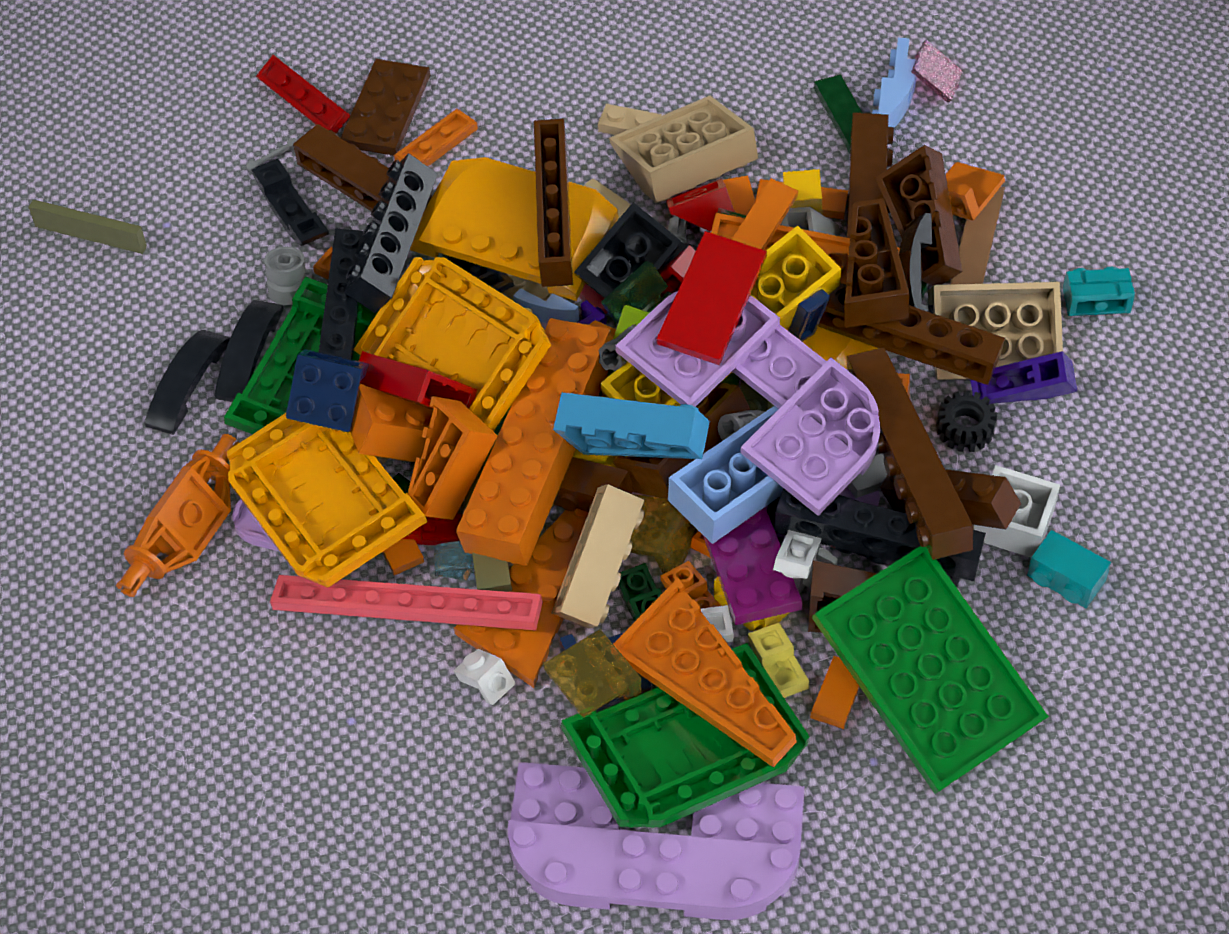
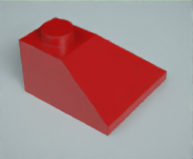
(701, 204)

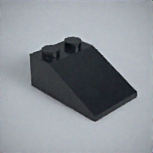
(625, 248)

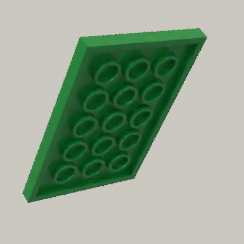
(929, 668)

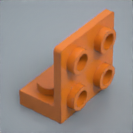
(971, 189)

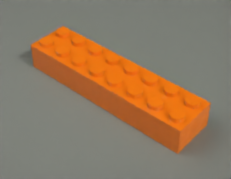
(528, 454)

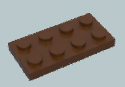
(386, 106)

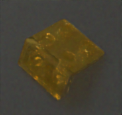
(662, 533)
(593, 673)

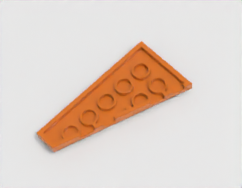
(524, 649)
(696, 666)

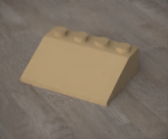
(685, 148)
(1020, 312)

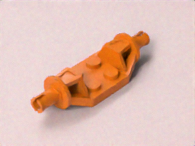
(182, 518)

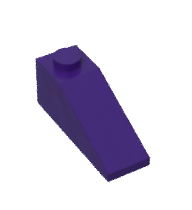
(1030, 380)

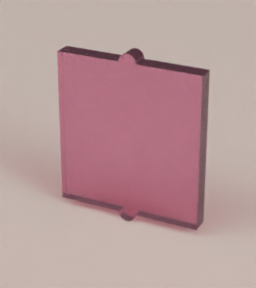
(937, 71)

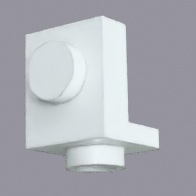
(485, 673)

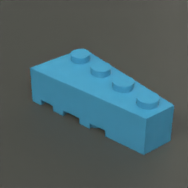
(631, 427)

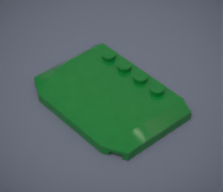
(270, 385)
(665, 761)

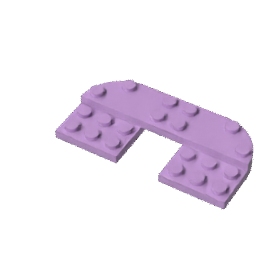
(824, 415)
(577, 856)

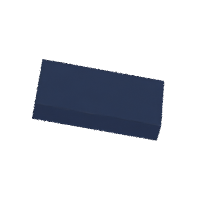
(809, 315)

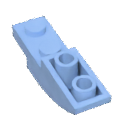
(899, 87)

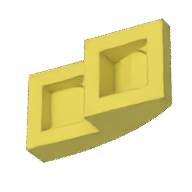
(778, 659)

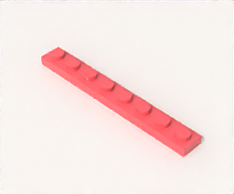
(409, 602)

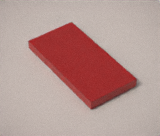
(711, 298)

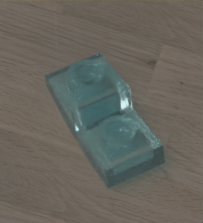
(452, 561)

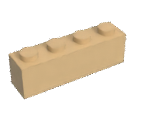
(598, 557)

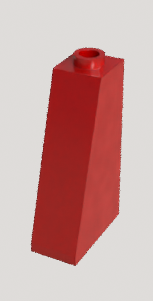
(412, 382)

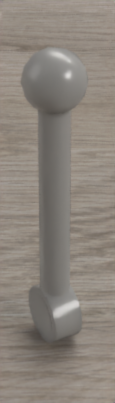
(253, 164)

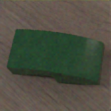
(638, 589)

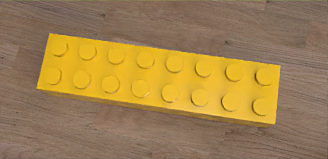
(789, 275)

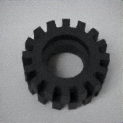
(962, 435)

